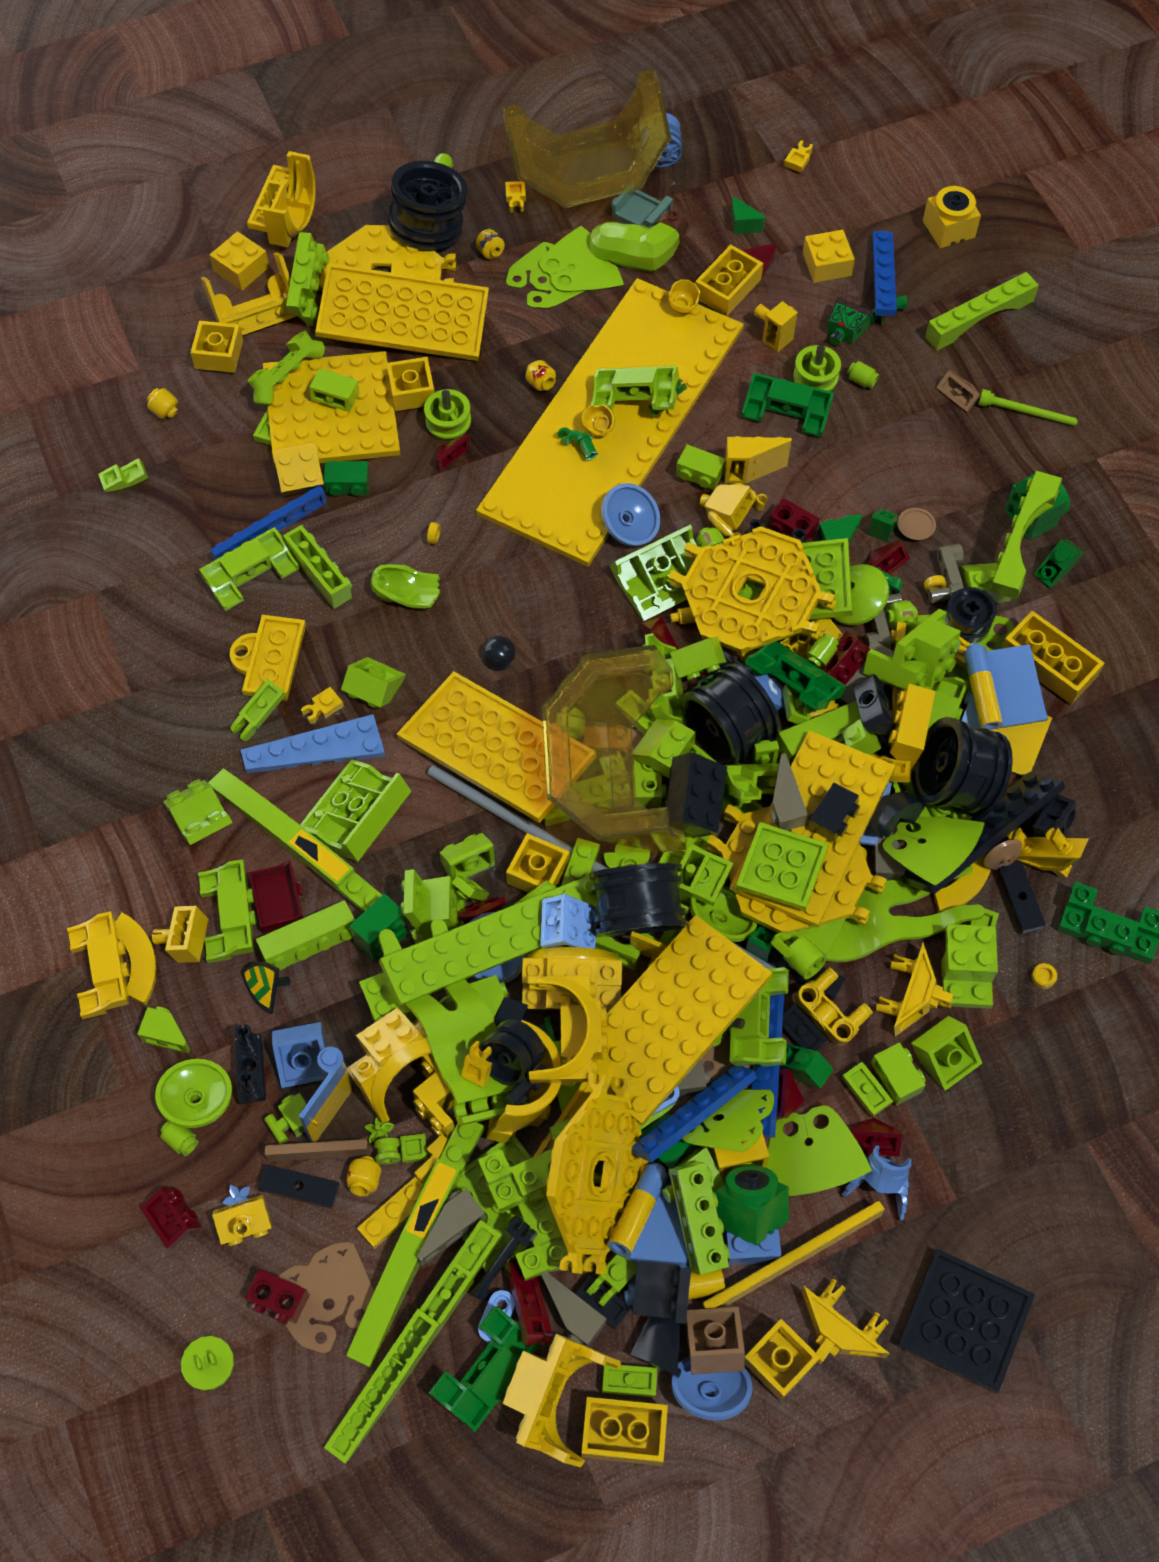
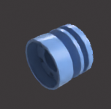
(674, 149)

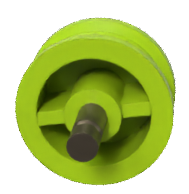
(817, 367)
(447, 414)

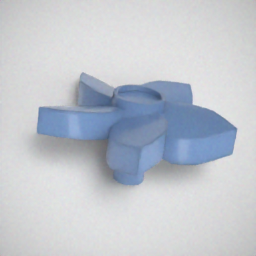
(236, 1196)

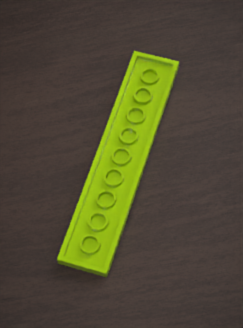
(474, 946)

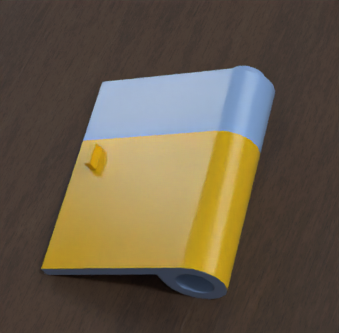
(1024, 739)

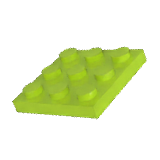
(782, 866)

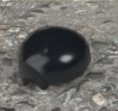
(498, 653)

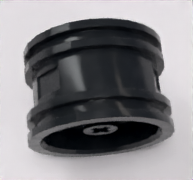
(427, 205)
(730, 714)
(963, 767)
(638, 899)

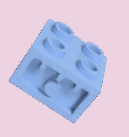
(567, 922)

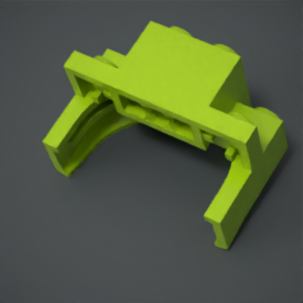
(928, 642)

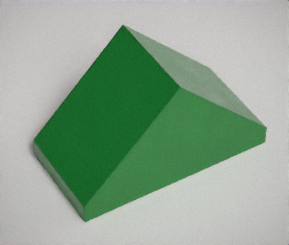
(745, 218)
(882, 524)
(760, 943)

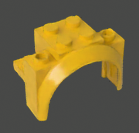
(283, 213)
(601, 965)
(580, 1029)
(388, 1048)
(537, 1391)

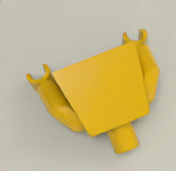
(730, 505)

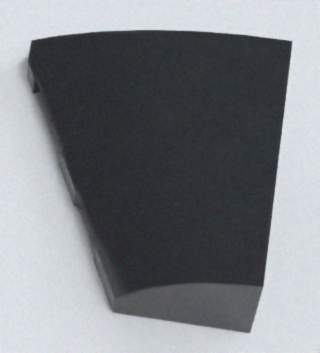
(660, 1344)

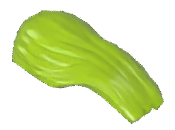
(405, 585)

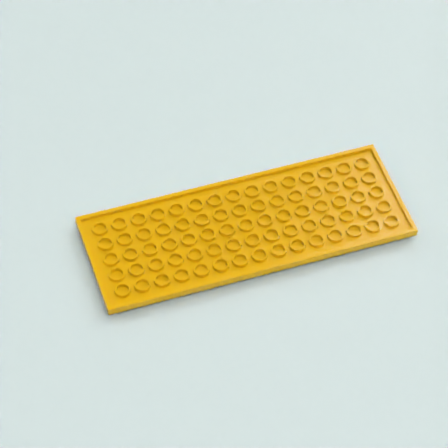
(551, 488)

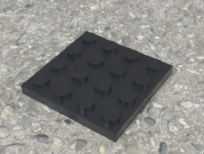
(966, 1320)

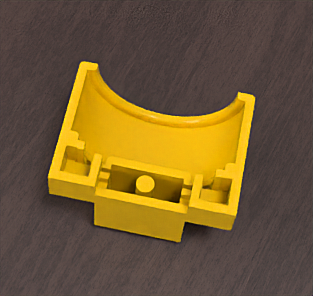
(521, 1116)

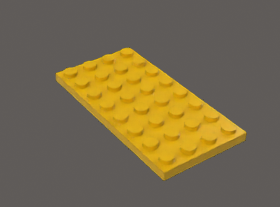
(402, 312)
(483, 743)
(815, 770)
(677, 1013)

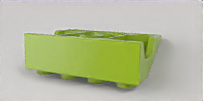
(646, 572)
(355, 809)

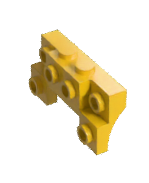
(106, 964)

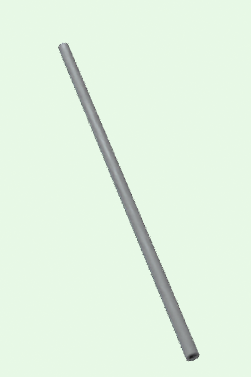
(521, 823)

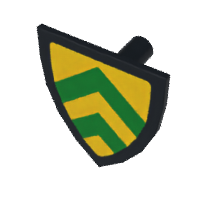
(262, 981)

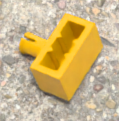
(778, 326)
(185, 936)
(242, 1220)

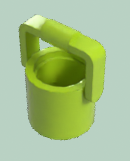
(801, 954)

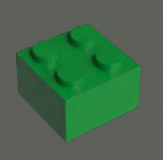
(379, 916)

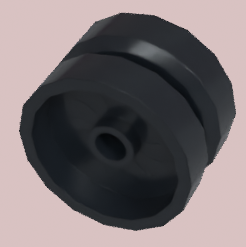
(971, 613)
(514, 1051)

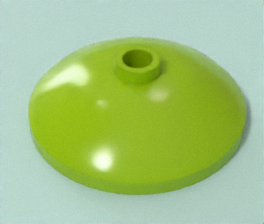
(868, 594)
(724, 916)
(193, 1081)

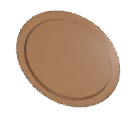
(916, 523)
(1003, 854)

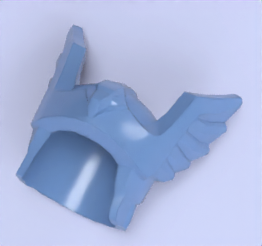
(885, 1178)

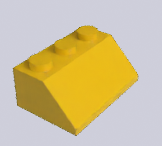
(911, 723)

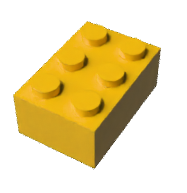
(729, 280)
(624, 1431)

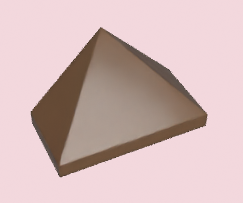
(959, 390)

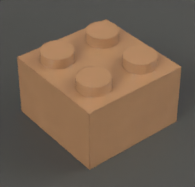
(715, 1340)

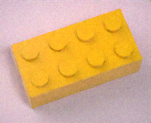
(1057, 658)

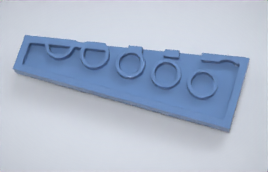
(334, 743)

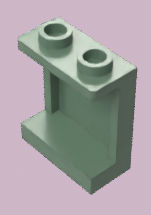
(639, 208)

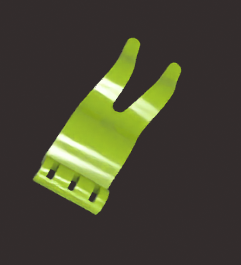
(882, 928)
(452, 1035)

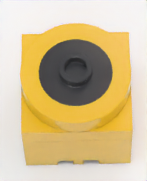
(952, 216)

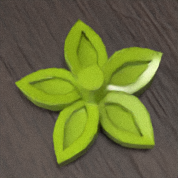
(379, 1130)

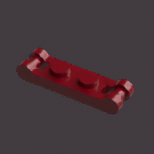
(529, 1306)

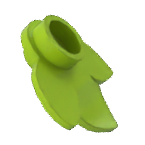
(626, 856)

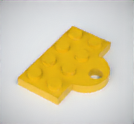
(270, 653)

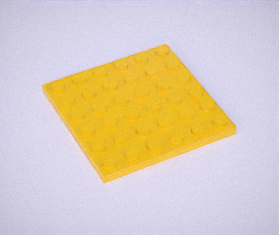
(338, 434)

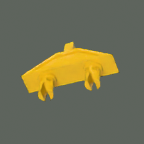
(1049, 853)
(920, 995)
(836, 1332)

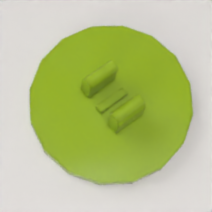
(207, 1363)

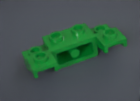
(788, 399)
(811, 682)
(1108, 929)
(489, 1375)

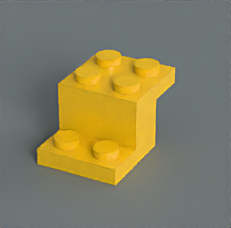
(434, 1099)

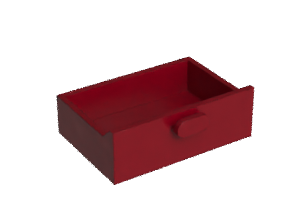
(276, 896)

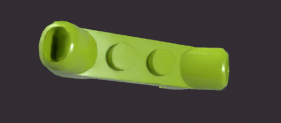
(264, 379)

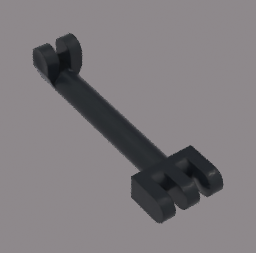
(518, 1237)

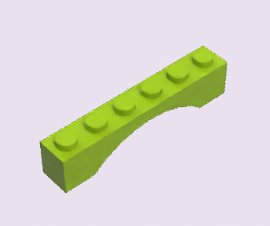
(1009, 295)
(1040, 497)

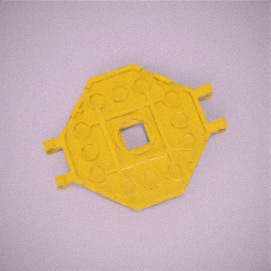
(377, 247)
(764, 558)
(843, 902)
(586, 1212)

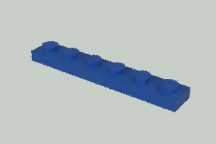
(884, 273)
(279, 519)
(768, 1076)
(693, 1113)

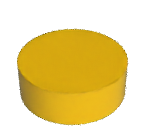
(433, 533)
(934, 582)
(1044, 976)

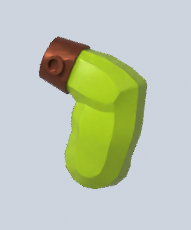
(638, 246)

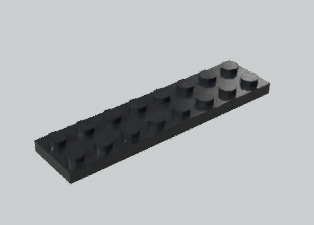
(1014, 808)

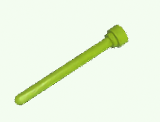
(987, 398)

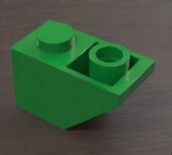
(840, 528)
(1059, 562)
(807, 1066)

